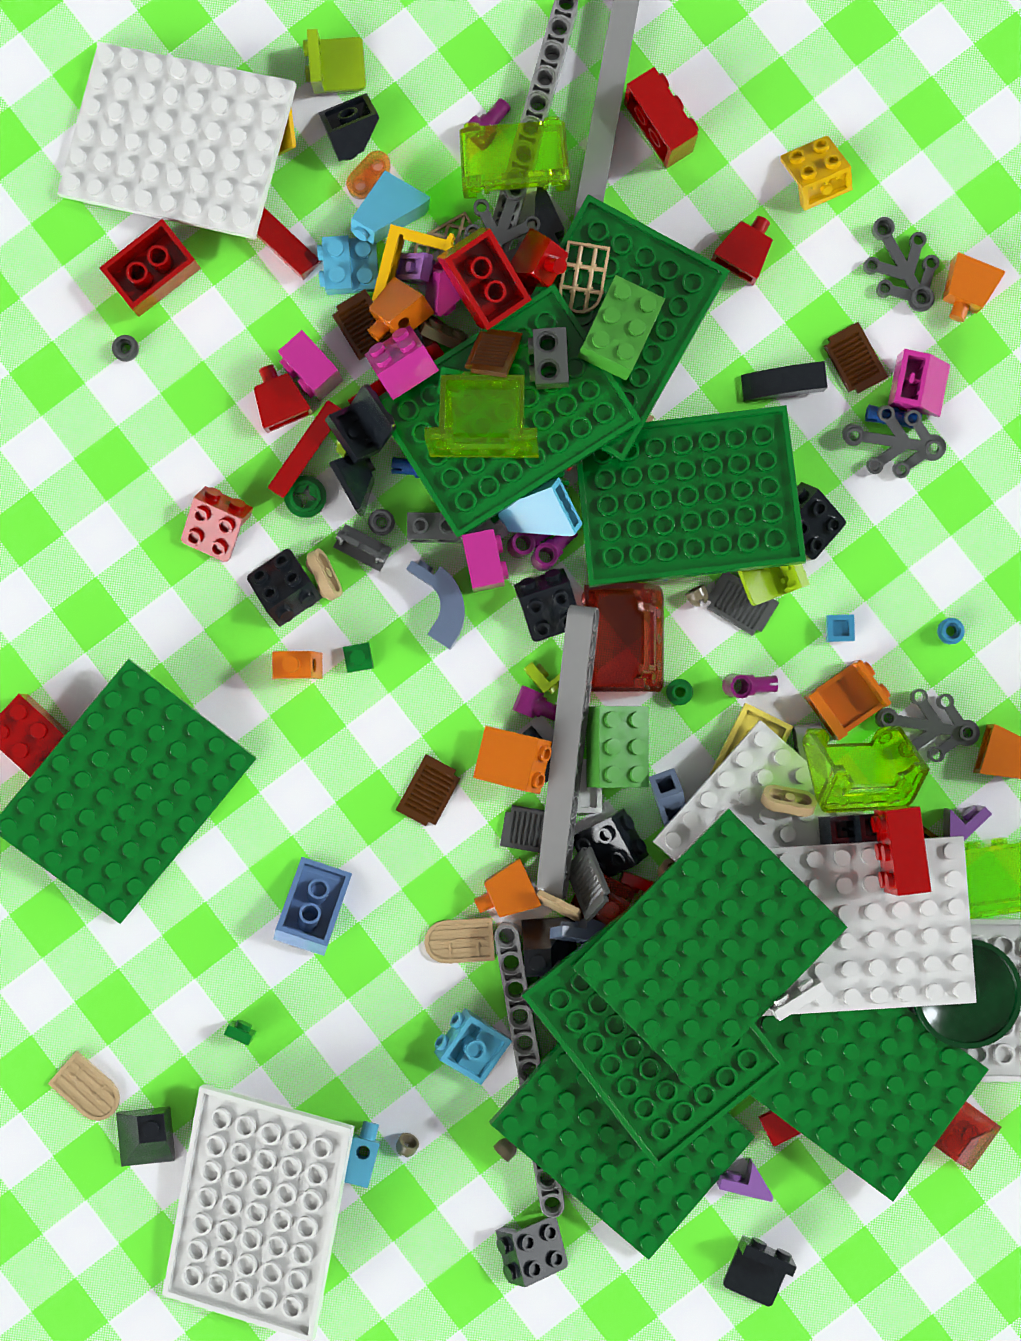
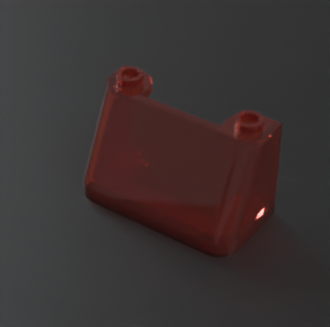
(628, 637)

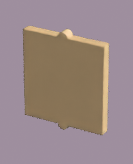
(559, 906)

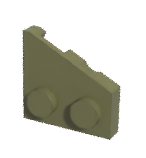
(441, 332)

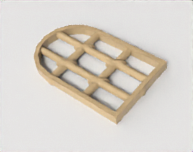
(578, 265)

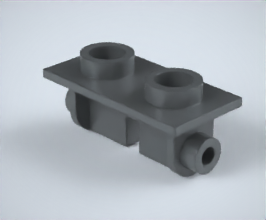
(362, 547)

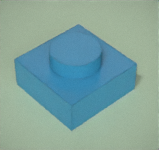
(840, 628)

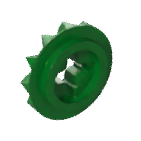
(312, 507)

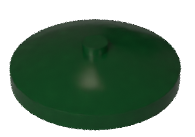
(995, 1006)

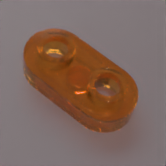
(366, 174)

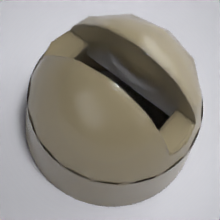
(697, 594)
(412, 1142)
(505, 1149)

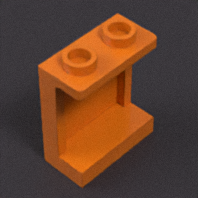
(848, 699)
(513, 760)

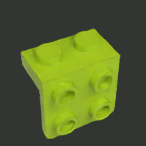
(334, 63)
(772, 582)

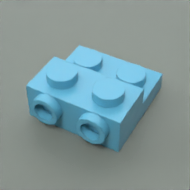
(347, 264)
(471, 1046)

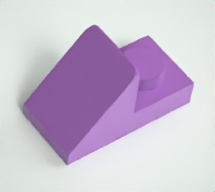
(415, 268)
(973, 819)
(752, 1185)

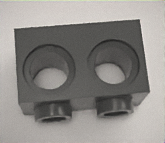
(555, 358)
(429, 528)

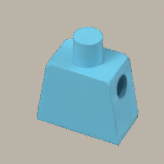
(361, 1167)

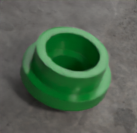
(670, 692)

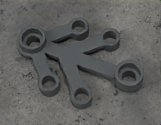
(501, 231)
(904, 268)
(899, 442)
(933, 725)

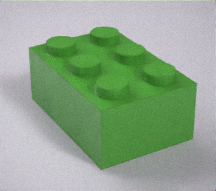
(621, 327)
(617, 747)

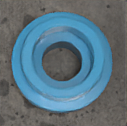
(958, 627)

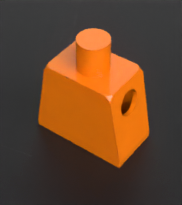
(969, 285)
(398, 308)
(297, 665)
(999, 753)
(509, 891)

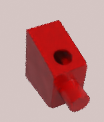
(745, 250)
(539, 260)
(279, 400)

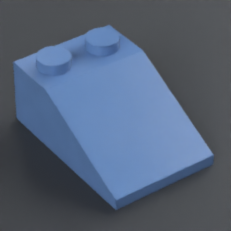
(312, 906)

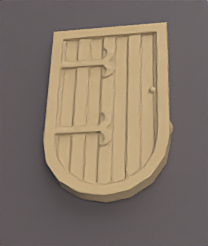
(461, 940)
(86, 1088)

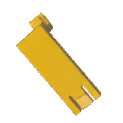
(393, 251)

